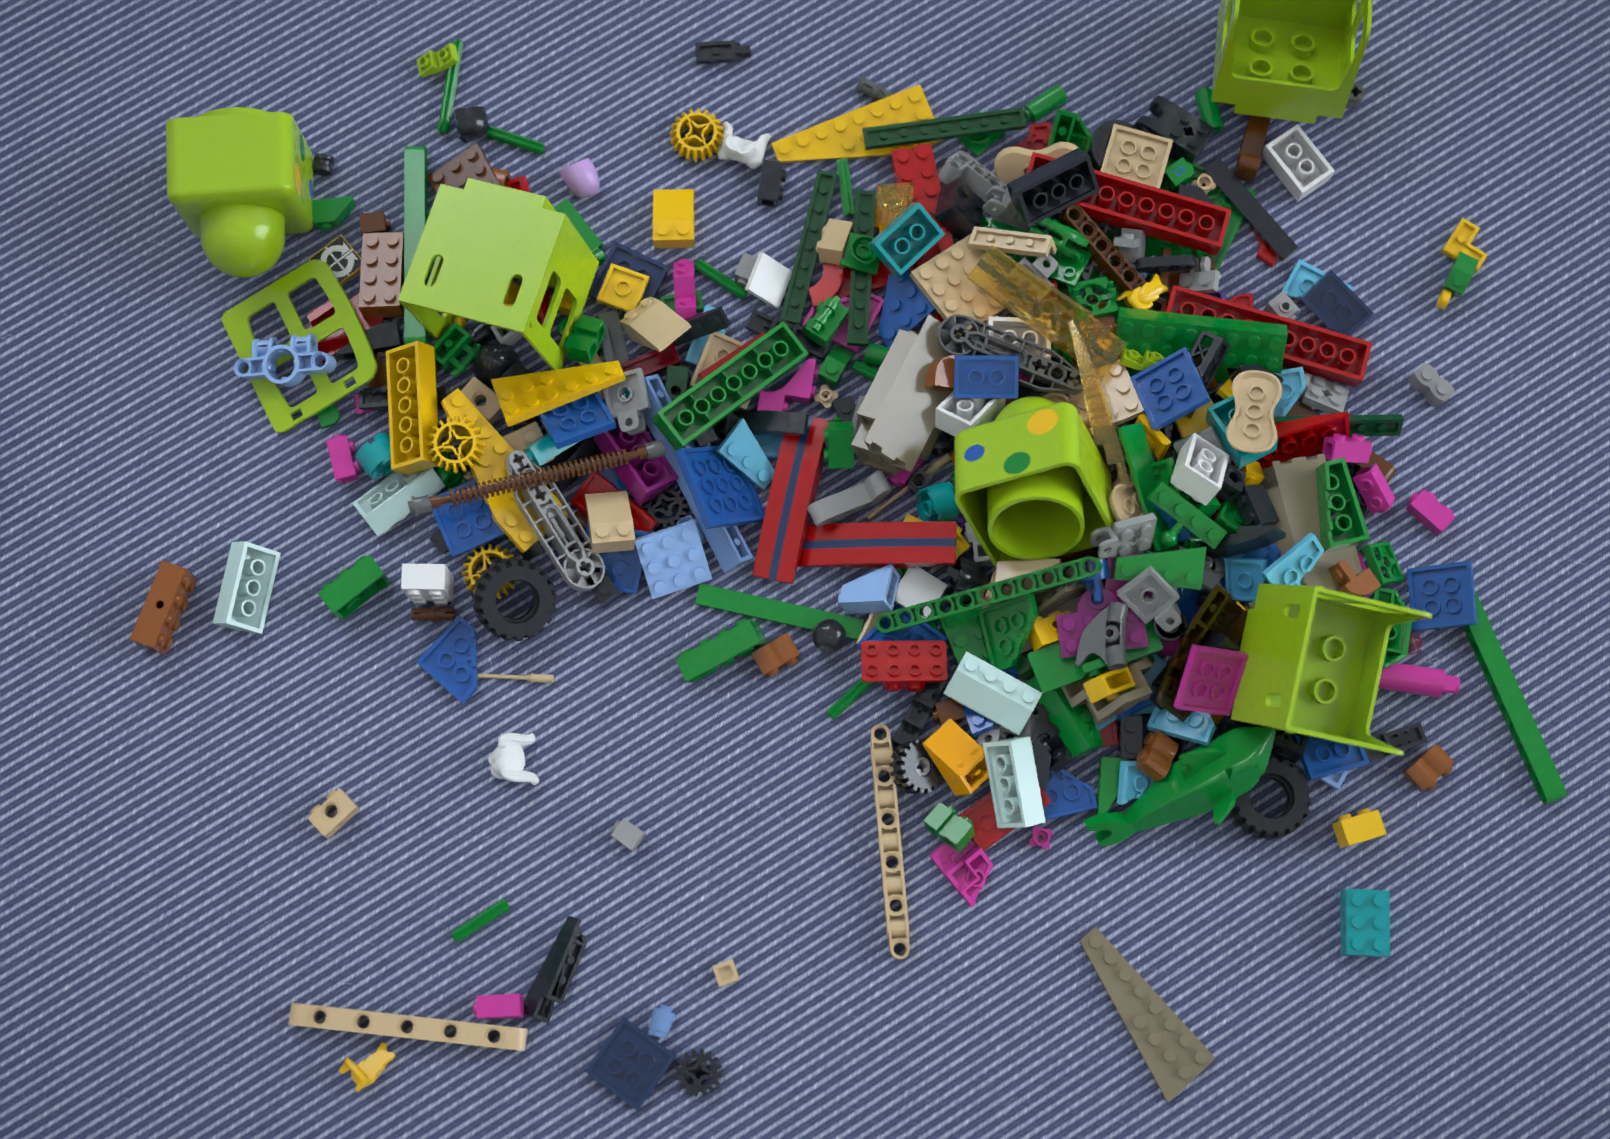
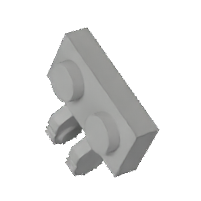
(1201, 281)

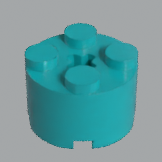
(376, 457)
(937, 503)

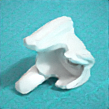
(742, 150)
(508, 758)

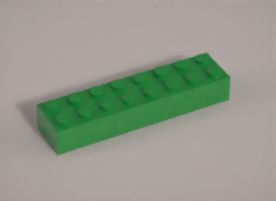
(1170, 332)
(730, 386)

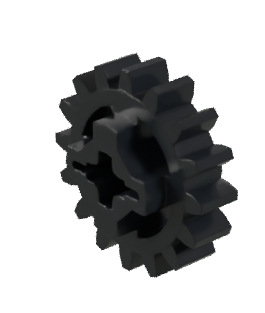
(672, 503)
(698, 1082)

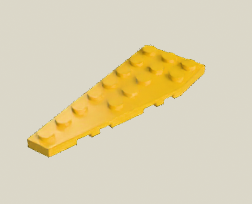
(844, 136)
(492, 466)

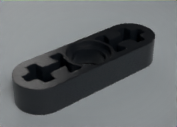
(1165, 263)

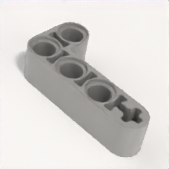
(971, 172)
(851, 500)

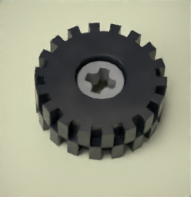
(906, 772)

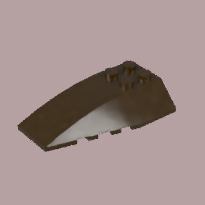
(1216, 614)

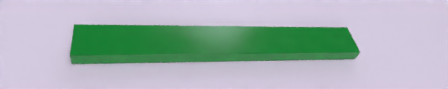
(773, 610)

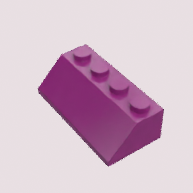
(641, 477)

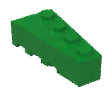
(1338, 507)
(1178, 567)
(721, 650)
(1075, 723)

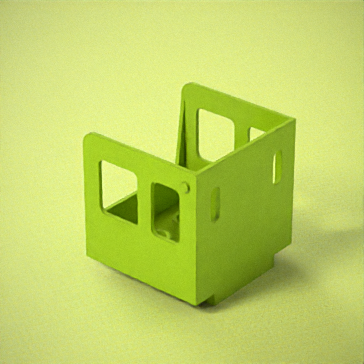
(1289, 56)
(484, 242)
(1316, 662)

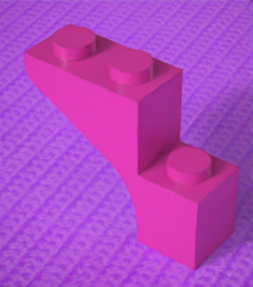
(684, 288)
(798, 389)

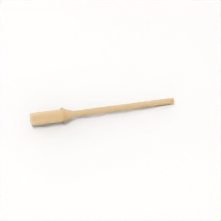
(931, 469)
(541, 678)

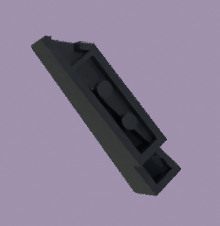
(580, 450)
(556, 972)

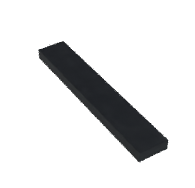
(1250, 209)

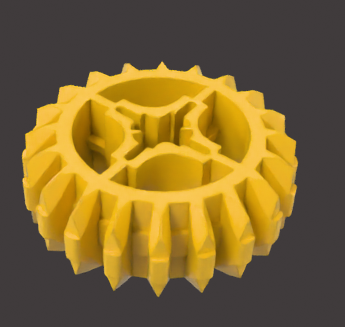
(708, 125)
(447, 446)
(485, 555)

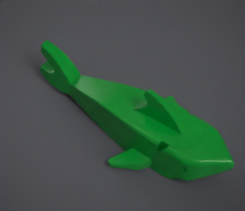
(1195, 784)

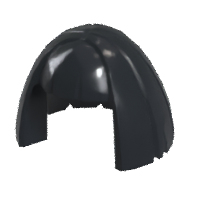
(493, 362)
(970, 576)

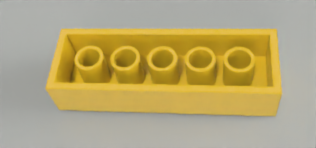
(411, 406)

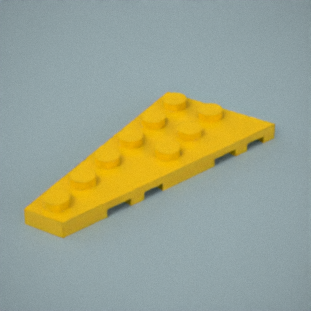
(540, 392)

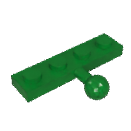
(1186, 516)

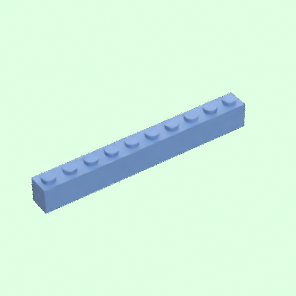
(725, 541)

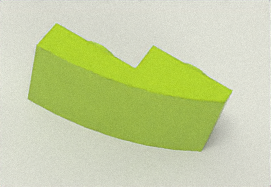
(435, 62)
(1134, 360)

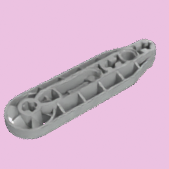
(549, 510)

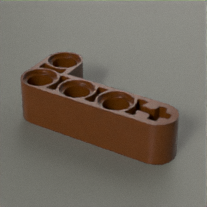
(1251, 148)

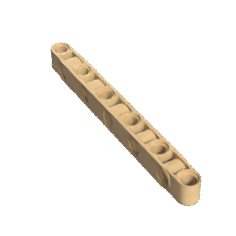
(889, 842)
(392, 1025)

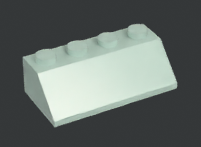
(389, 499)
(246, 587)
(992, 693)
(1014, 782)

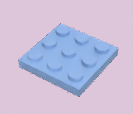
(672, 559)

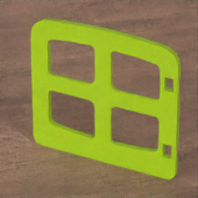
(240, 332)

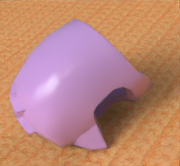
(581, 178)

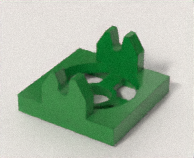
(1102, 283)
(1384, 552)

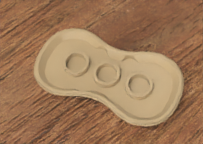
(1014, 161)
(1255, 399)
(1124, 502)

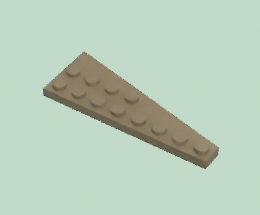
(1161, 1037)

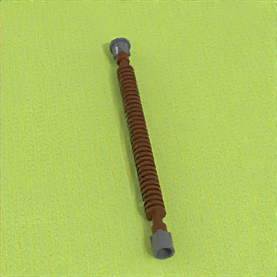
(425, 503)

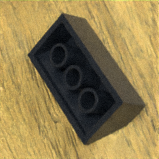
(1053, 187)

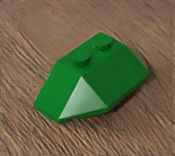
(1071, 129)
(1399, 634)

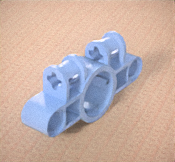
(267, 352)

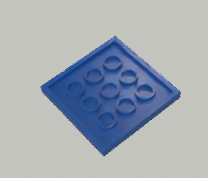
(719, 489)

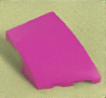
(963, 870)

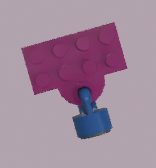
(1088, 607)

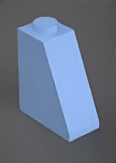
(871, 592)

